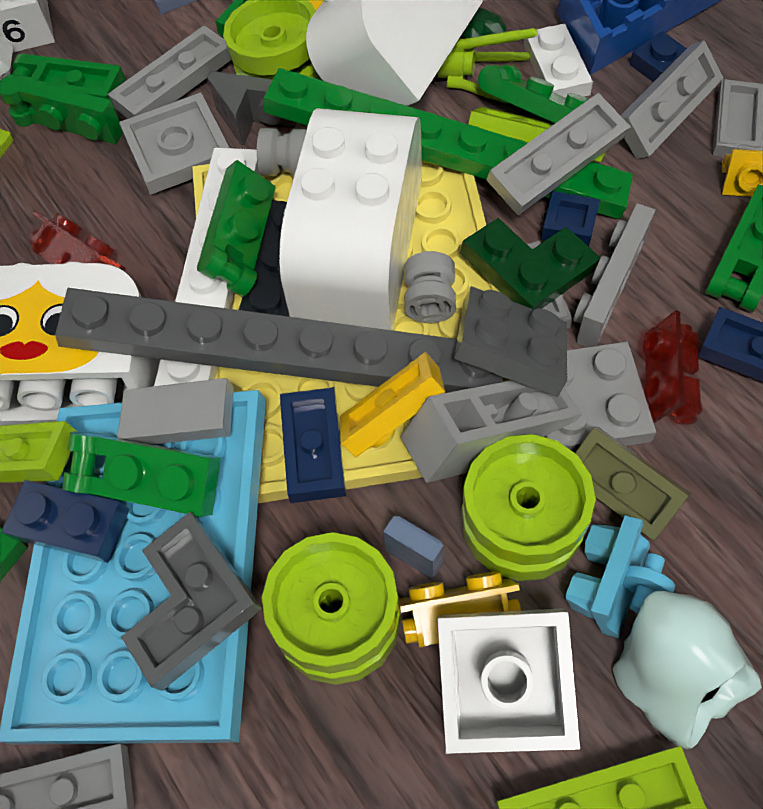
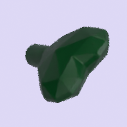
(484, 23)

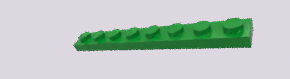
(442, 139)

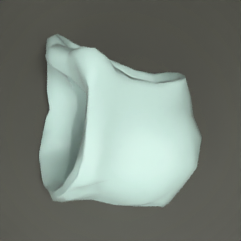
(678, 656)

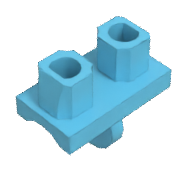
(624, 554)

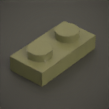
(630, 483)

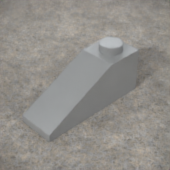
(460, 424)

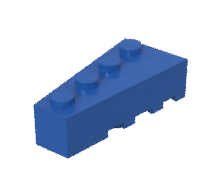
(614, 28)

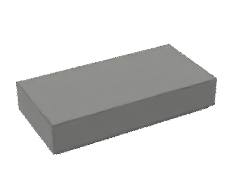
(738, 117)
(177, 412)

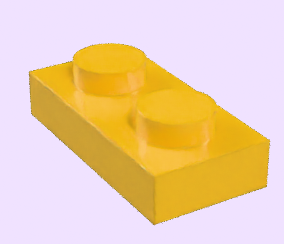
(390, 405)

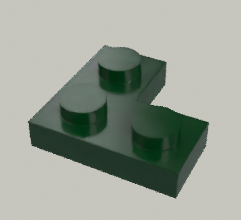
(525, 273)

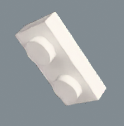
(558, 61)

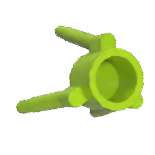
(464, 56)

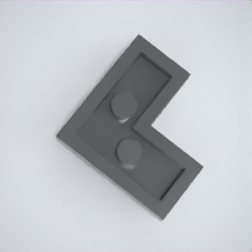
(203, 607)

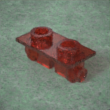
(60, 239)
(669, 352)

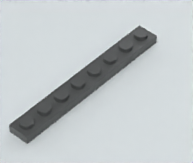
(253, 340)

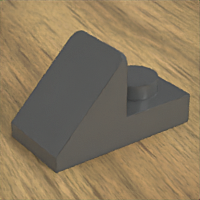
(241, 101)

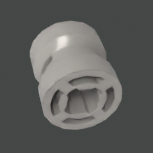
(278, 151)
(430, 290)

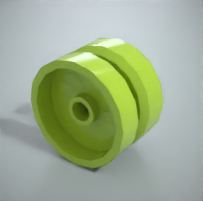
(270, 37)
(526, 506)
(301, 599)

